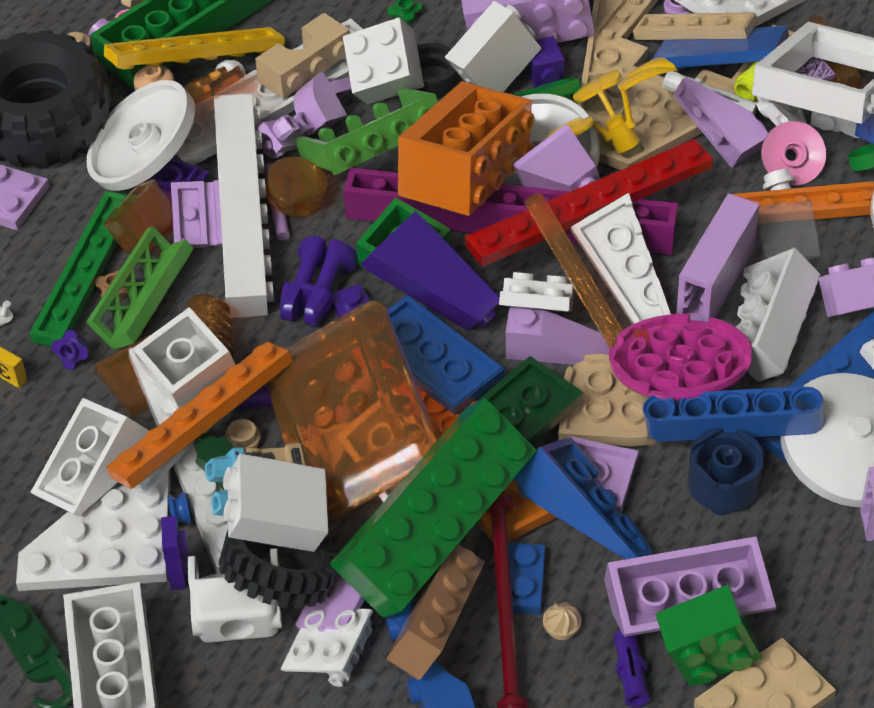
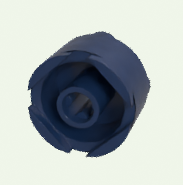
(725, 470)

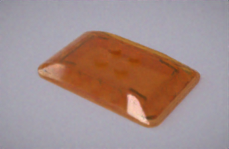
(353, 407)

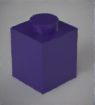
(547, 63)

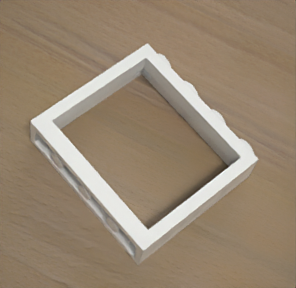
(778, 82)

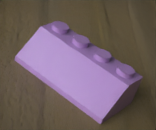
(659, 581)

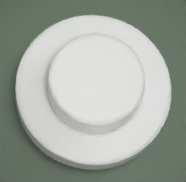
(778, 180)

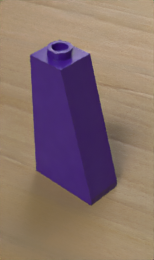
(432, 273)

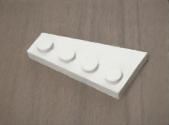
(621, 258)

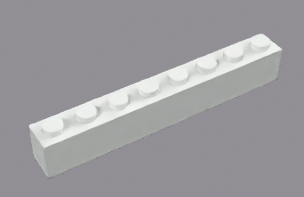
(241, 207)

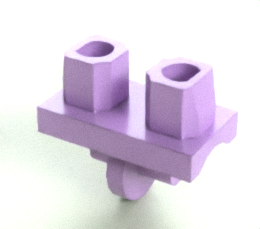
(280, 133)

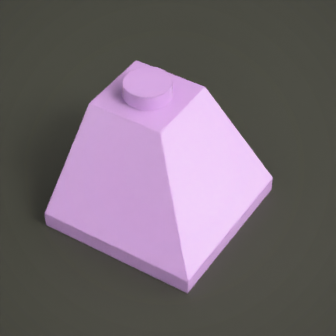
(557, 164)

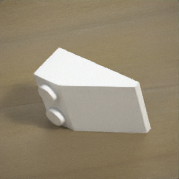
(77, 467)

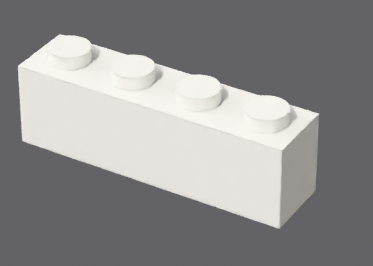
(774, 309)

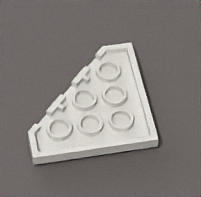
(106, 545)

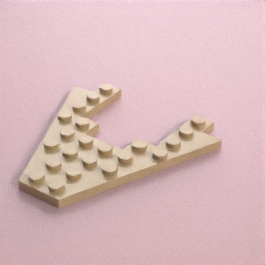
(657, 114)

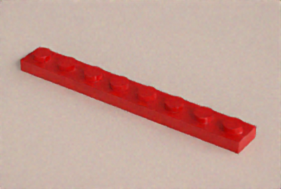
(570, 208)

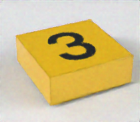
(12, 368)

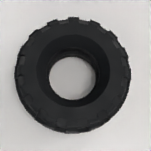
(49, 98)

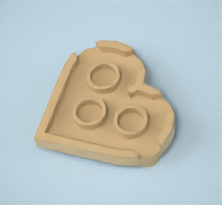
(608, 409)

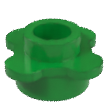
(405, 9)

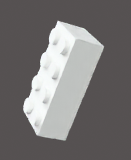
(110, 648)

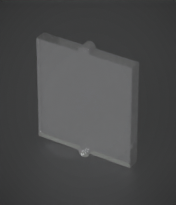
(788, 227)

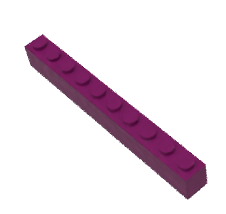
(371, 192)

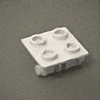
(332, 649)

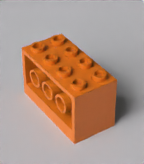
(464, 147)

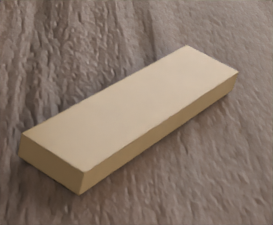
(695, 26)

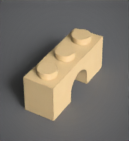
(288, 70)

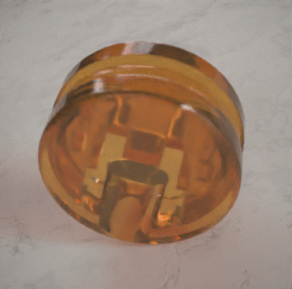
(295, 186)

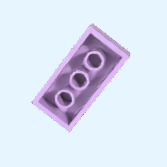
(547, 18)

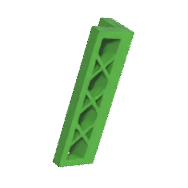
(150, 291)

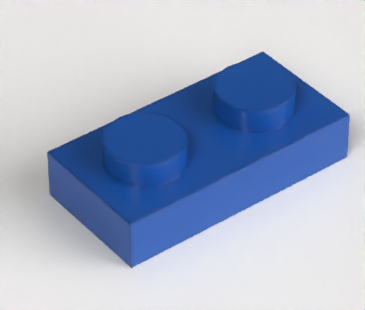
(526, 577)

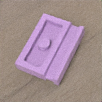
(197, 213)

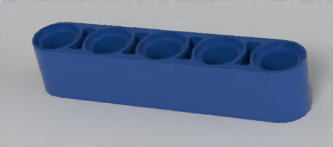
(749, 411)

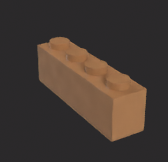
(435, 612)

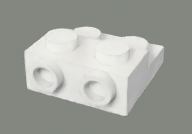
(548, 295)

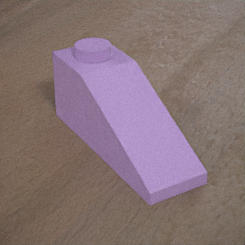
(724, 123)
(549, 337)

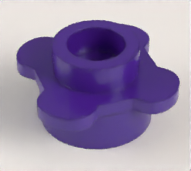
(78, 345)

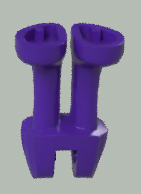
(316, 298)

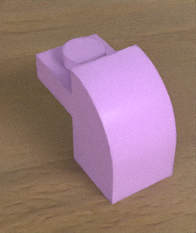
(321, 101)

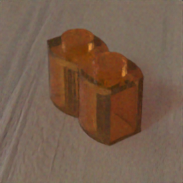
(141, 209)

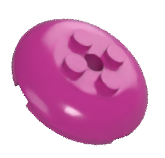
(681, 357)

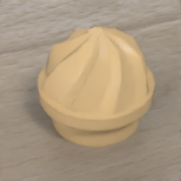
(562, 621)

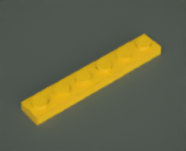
(184, 48)

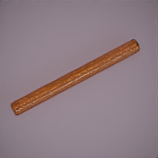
(574, 268)

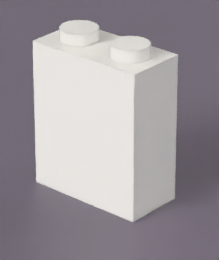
(494, 48)
(276, 502)

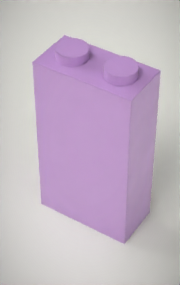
(718, 259)

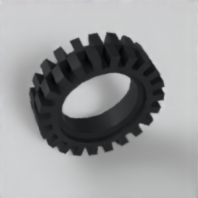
(275, 582)

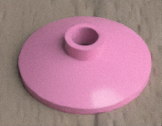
(804, 142)

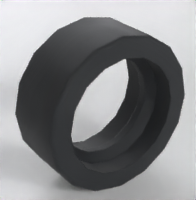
(434, 55)

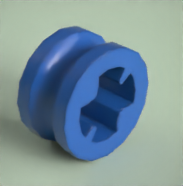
(179, 508)

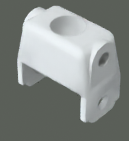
(225, 613)

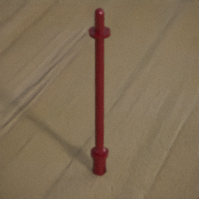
(498, 511)

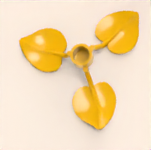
(618, 129)

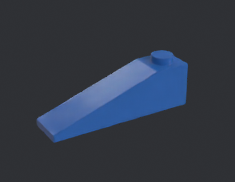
(566, 485)

